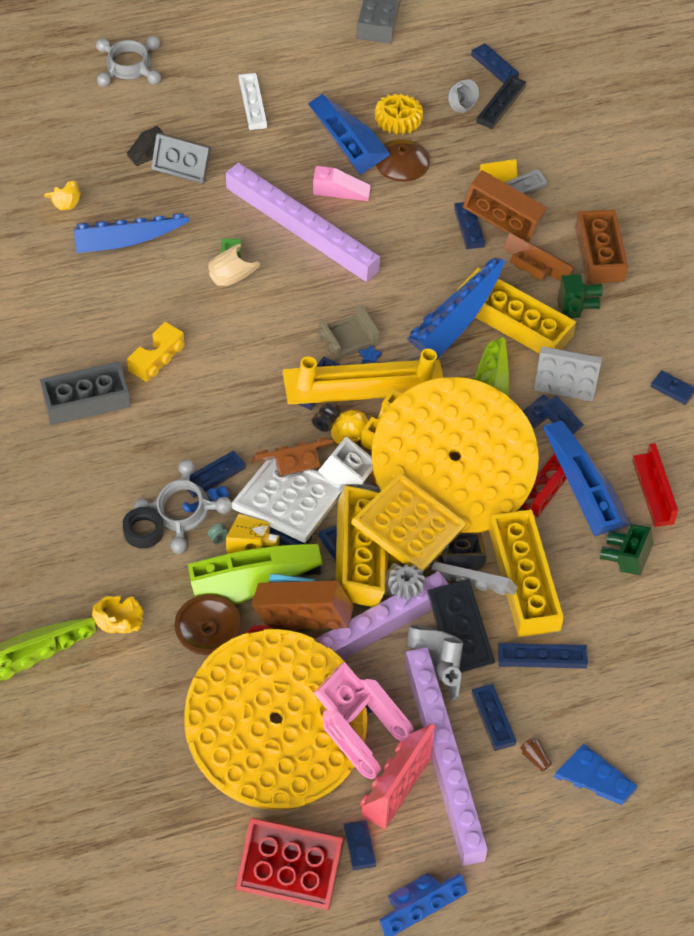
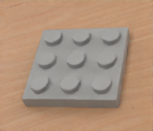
(567, 373)

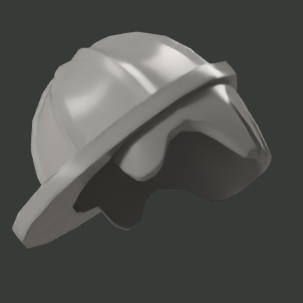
(463, 95)

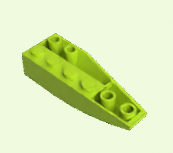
(494, 366)
(238, 573)
(39, 644)

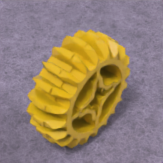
(398, 114)

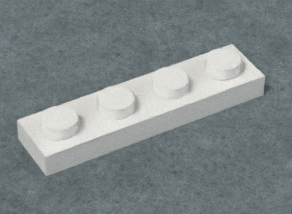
(252, 101)

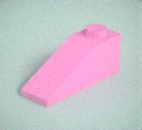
(338, 184)

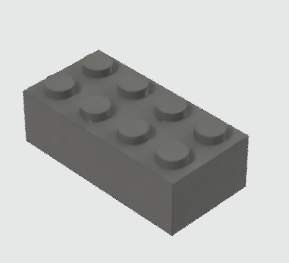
(378, 20)
(85, 393)

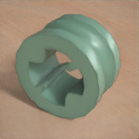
(218, 533)

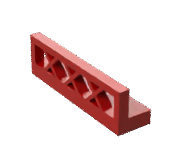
(655, 487)
(550, 489)

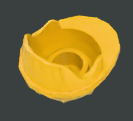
(65, 198)
(349, 425)

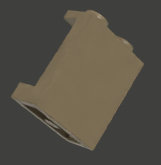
(350, 334)

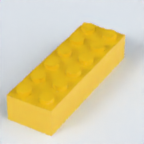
(525, 318)
(358, 557)
(523, 560)

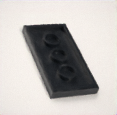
(459, 615)

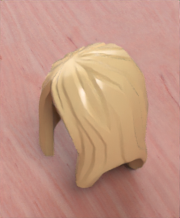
(229, 268)

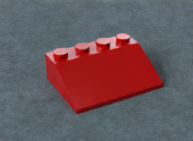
(290, 863)

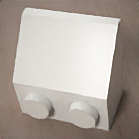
(347, 464)

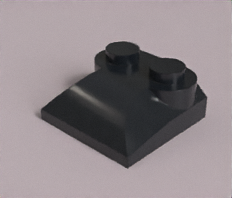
(465, 551)

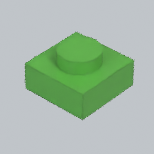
(228, 243)

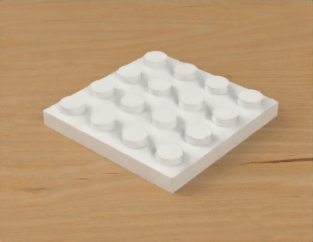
(289, 502)

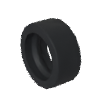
(139, 514)

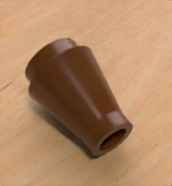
(536, 754)

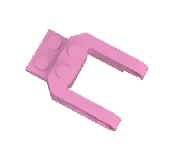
(344, 699)

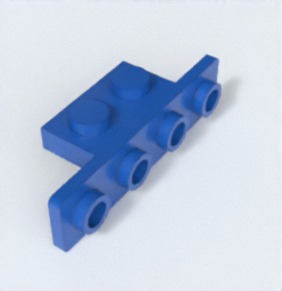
(420, 900)

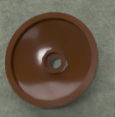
(406, 161)
(205, 614)

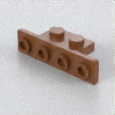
(534, 259)
(295, 459)

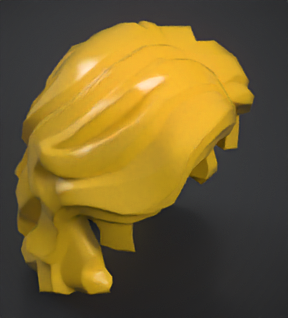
(117, 616)

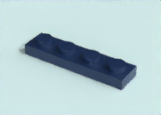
(542, 655)

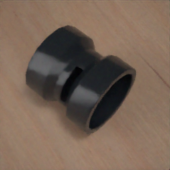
(325, 417)

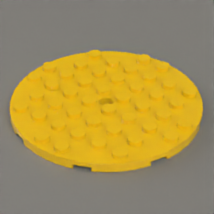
(466, 418)
(232, 729)

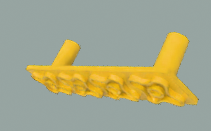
(357, 381)

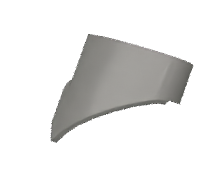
(444, 653)

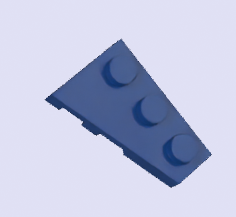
(594, 773)

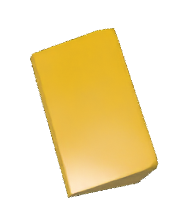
(501, 170)

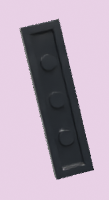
(501, 102)

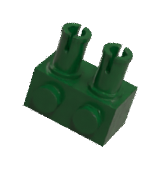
(573, 293)
(634, 548)

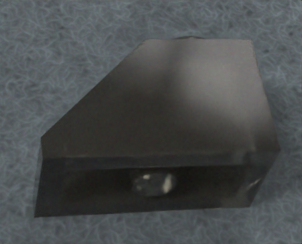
(143, 147)

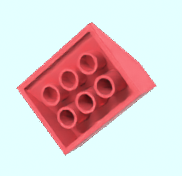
(399, 777)

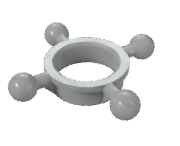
(130, 71)
(222, 505)

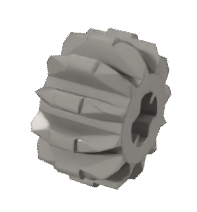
(406, 581)

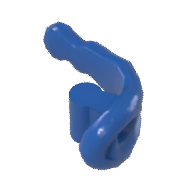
(214, 494)

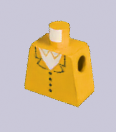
(249, 534)

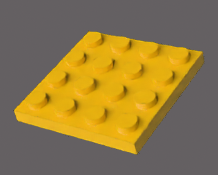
(409, 523)

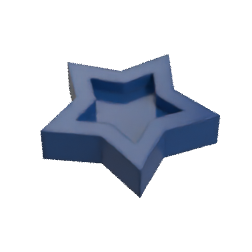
(370, 355)

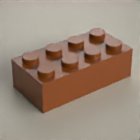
(504, 206)
(601, 246)
(303, 605)

